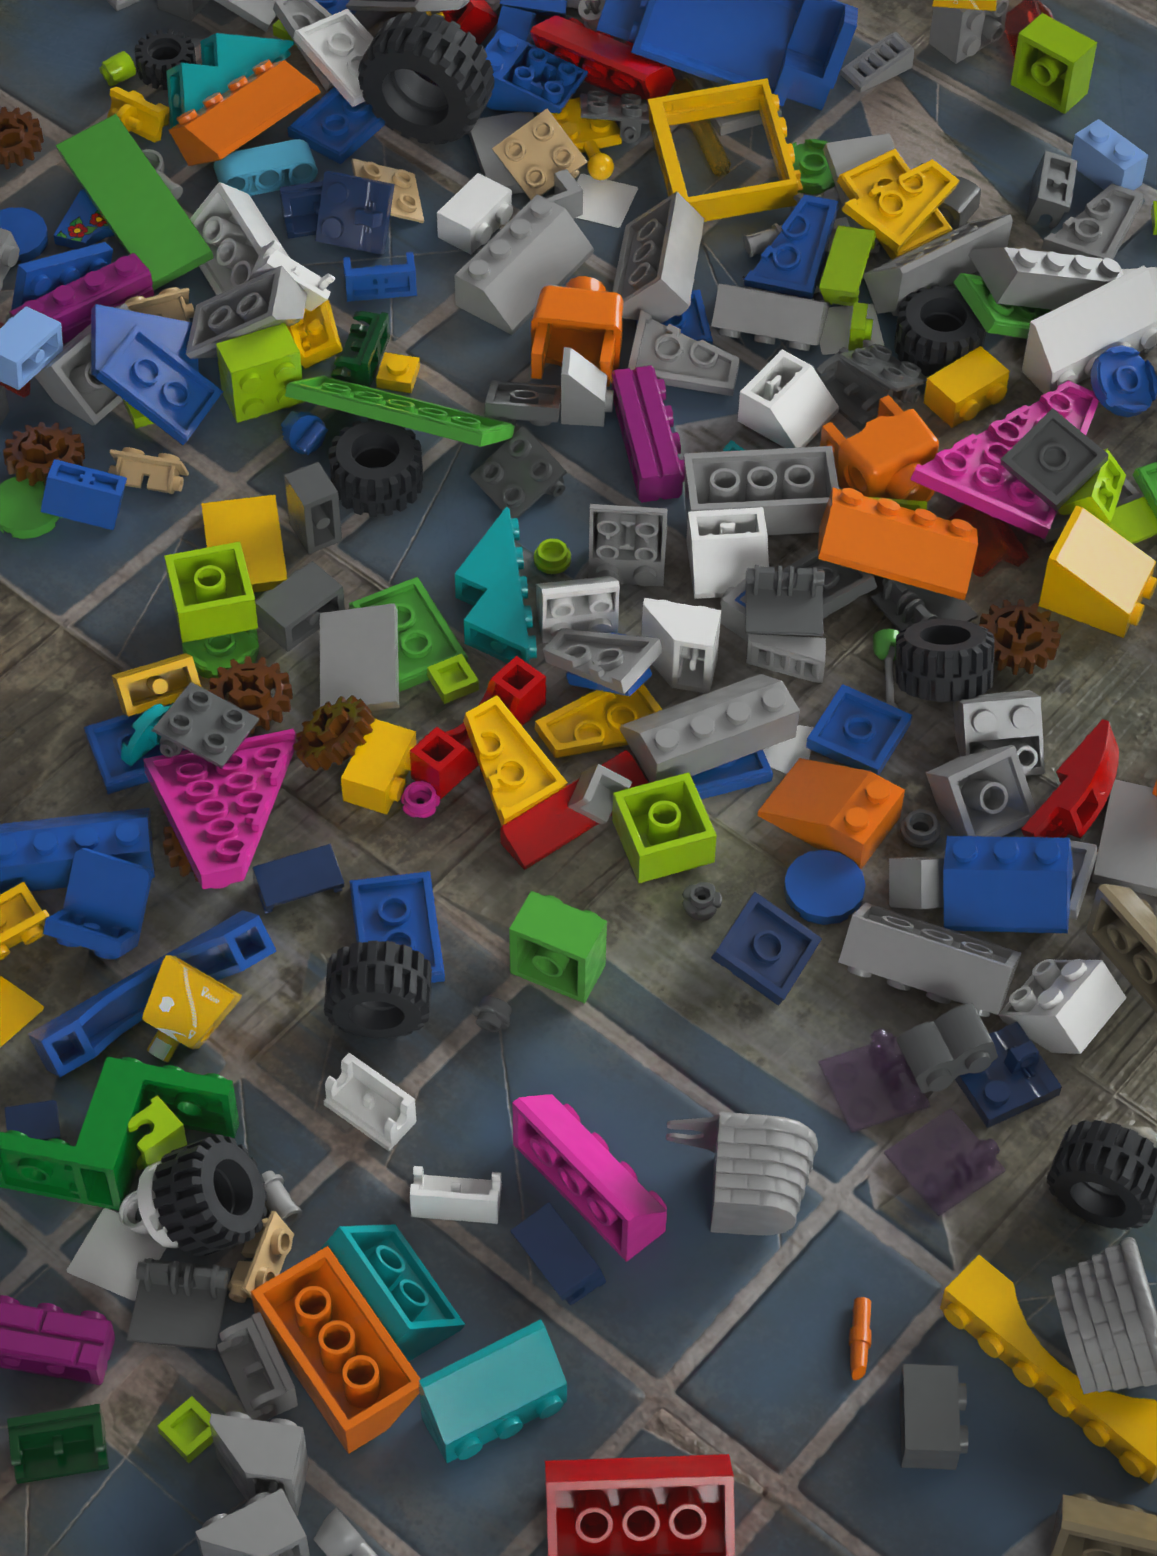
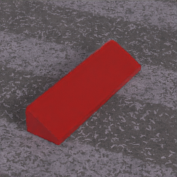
(554, 824)

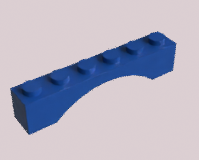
(98, 1021)

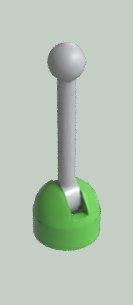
(885, 649)

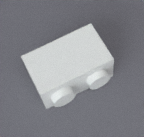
(474, 213)

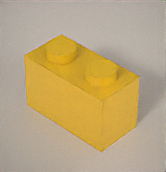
(966, 387)
(154, 683)
(379, 767)

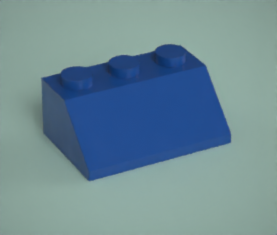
(1007, 884)

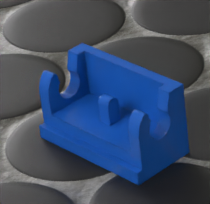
(380, 281)
(83, 494)

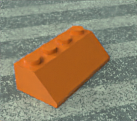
(241, 112)
(897, 542)
(337, 1348)

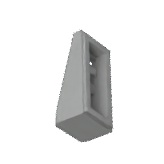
(891, 48)
(788, 655)

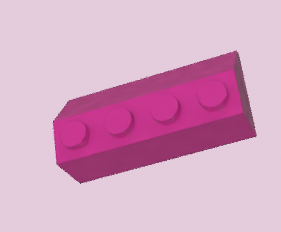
(587, 1174)

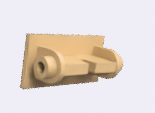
(169, 303)
(162, 470)
(268, 1254)

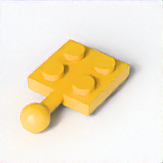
(589, 137)

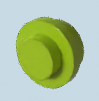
(552, 556)

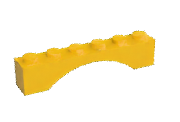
(988, 1309)

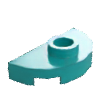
(143, 738)

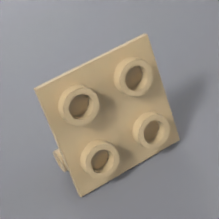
(537, 153)
(406, 197)

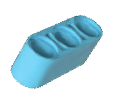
(267, 167)

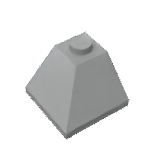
(983, 793)

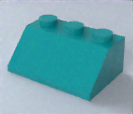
(396, 1286)
(493, 1392)

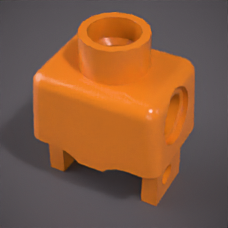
(577, 318)
(884, 453)

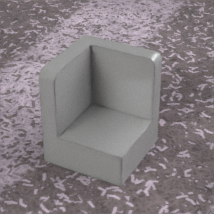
(567, 193)
(595, 792)
(916, 882)

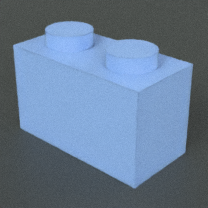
(1108, 157)
(27, 346)

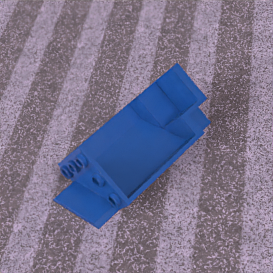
(741, 41)

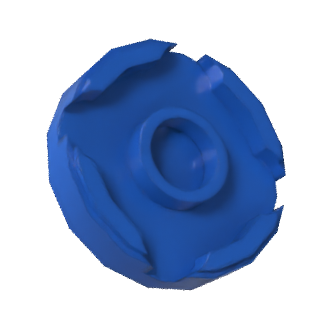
(27, 229)
(1124, 381)
(824, 886)

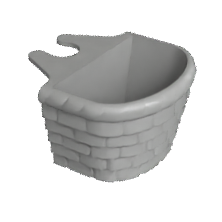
(757, 1169)
(1109, 1319)

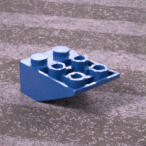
(529, 76)

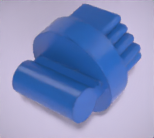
(303, 432)

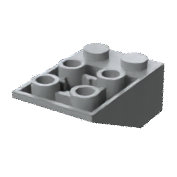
(628, 543)

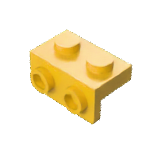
(316, 335)
(19, 918)

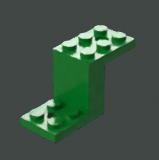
(106, 1153)

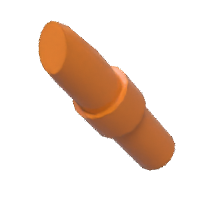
(860, 1337)

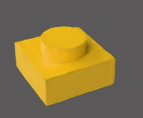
(398, 372)

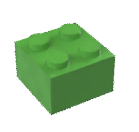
(558, 946)

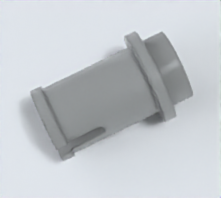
(757, 242)
(279, 1199)

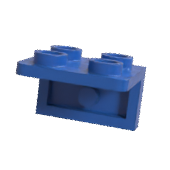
(102, 905)

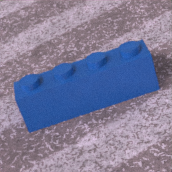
(45, 848)

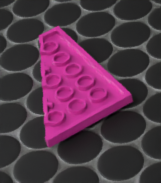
(973, 467)
(223, 809)

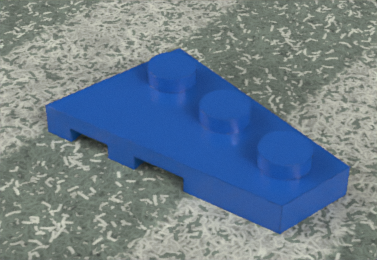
(798, 251)
(48, 273)

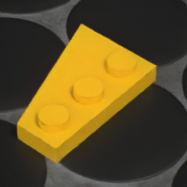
(904, 204)
(593, 721)
(510, 760)

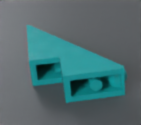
(223, 60)
(493, 586)

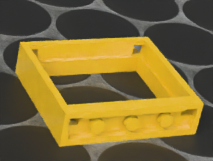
(717, 103)

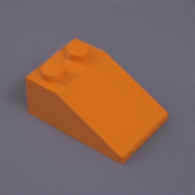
(835, 808)

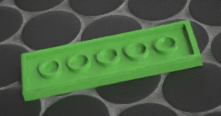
(134, 200)
(400, 410)

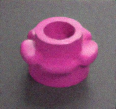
(418, 792)

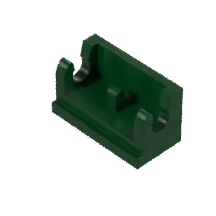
(363, 349)
(58, 1443)

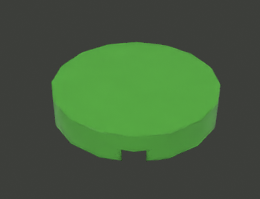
(813, 166)
(21, 509)
(219, 650)

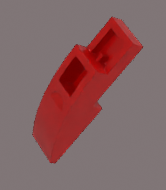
(1083, 790)

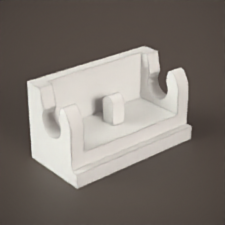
(309, 281)
(370, 1102)
(455, 1197)

